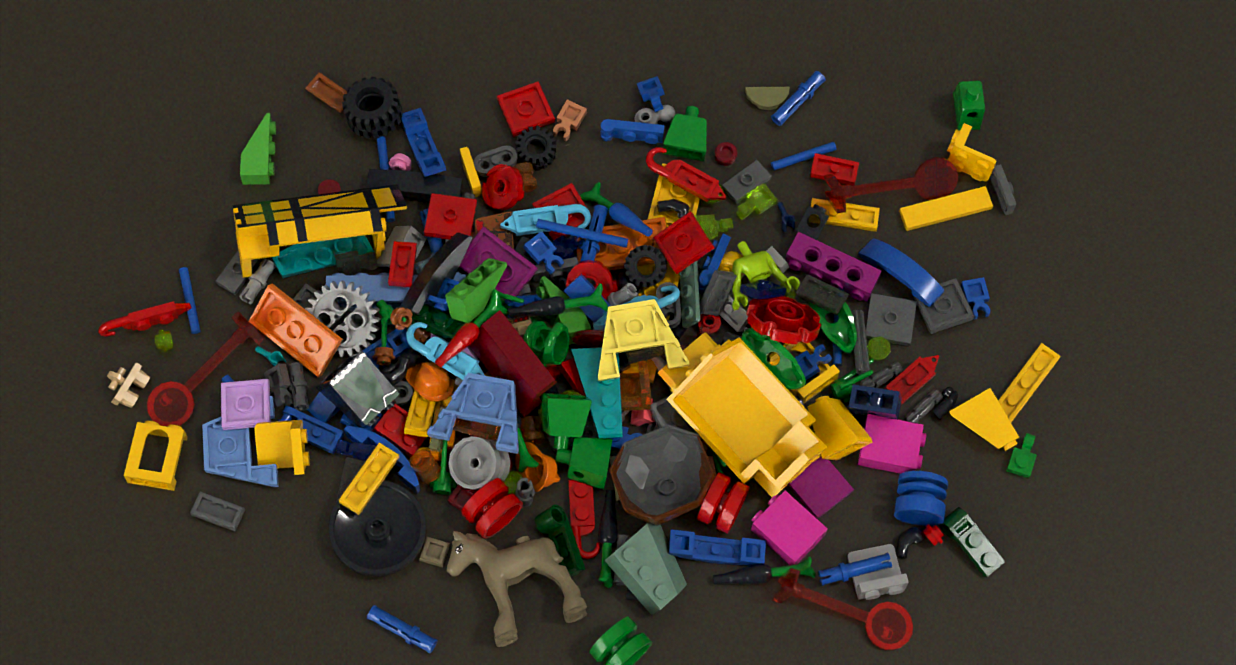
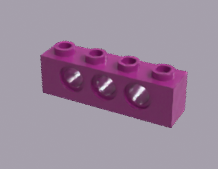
(827, 256)

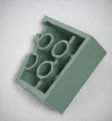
(648, 568)

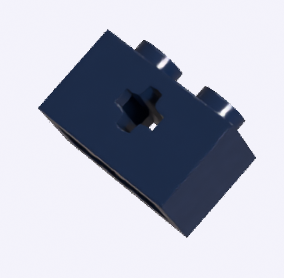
(875, 401)

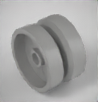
(477, 462)

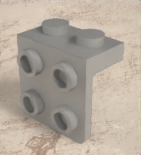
(881, 581)

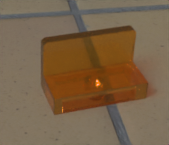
(636, 389)
(477, 429)

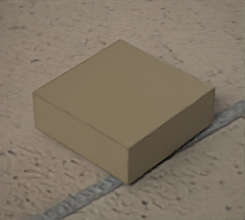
(434, 552)

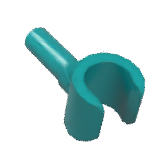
(273, 357)

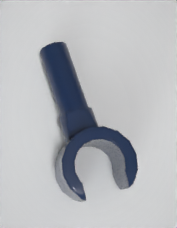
(787, 220)

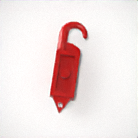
(686, 177)
(145, 318)
(914, 377)
(582, 514)

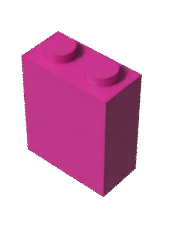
(894, 444)
(788, 528)

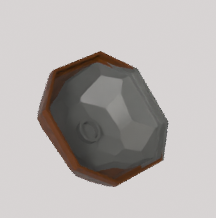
(662, 474)

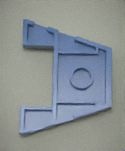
(482, 401)
(230, 453)

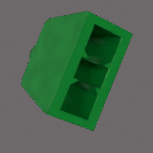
(967, 99)
(687, 135)
(564, 416)
(587, 460)

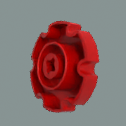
(783, 319)

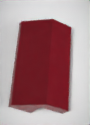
(512, 359)

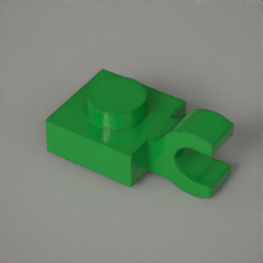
(1021, 459)

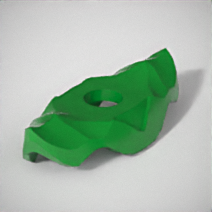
(842, 332)
(786, 370)

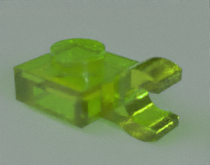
(759, 200)
(712, 226)

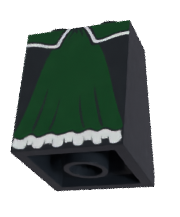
(359, 390)

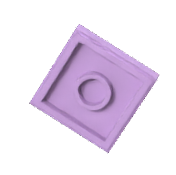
(245, 403)

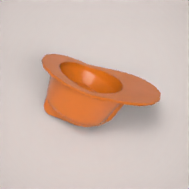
(430, 381)
(544, 474)

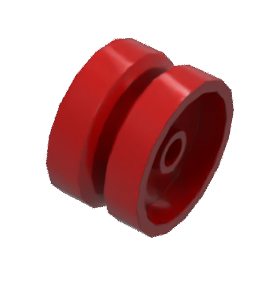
(722, 502)
(492, 508)

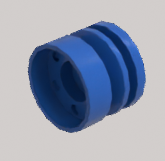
(921, 498)

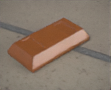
(327, 91)

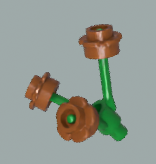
(400, 318)

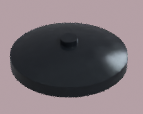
(383, 535)

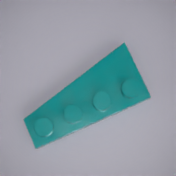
(317, 255)
(604, 394)

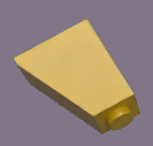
(987, 419)
(837, 428)

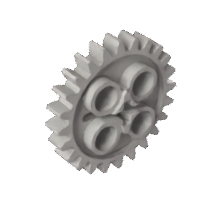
(328, 303)

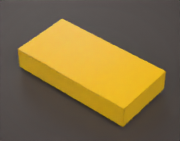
(470, 171)

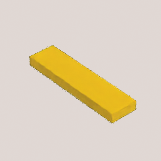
(946, 208)
(1028, 380)

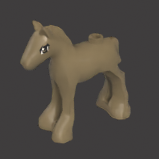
(510, 567)

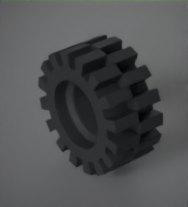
(536, 136)
(631, 265)

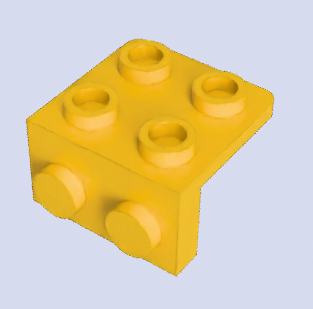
(967, 159)
(282, 445)

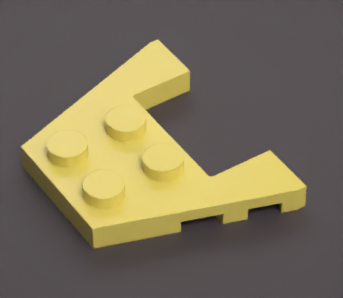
(635, 328)

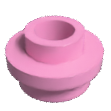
(400, 162)

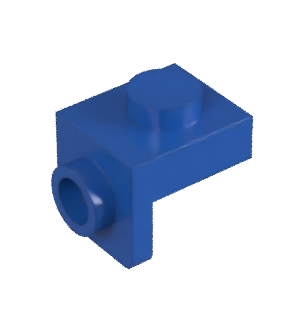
(440, 300)

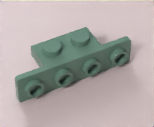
(690, 294)

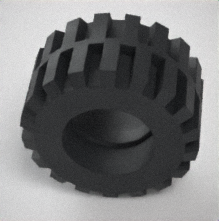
(366, 94)

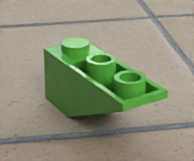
(256, 156)
(474, 291)
(573, 317)

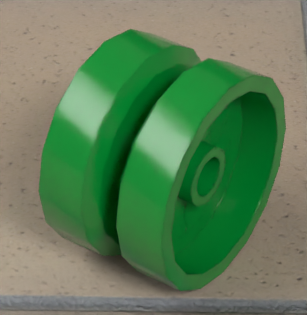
(620, 644)

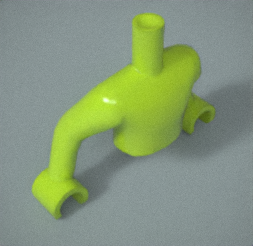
(756, 267)

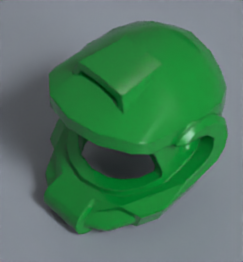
(548, 343)

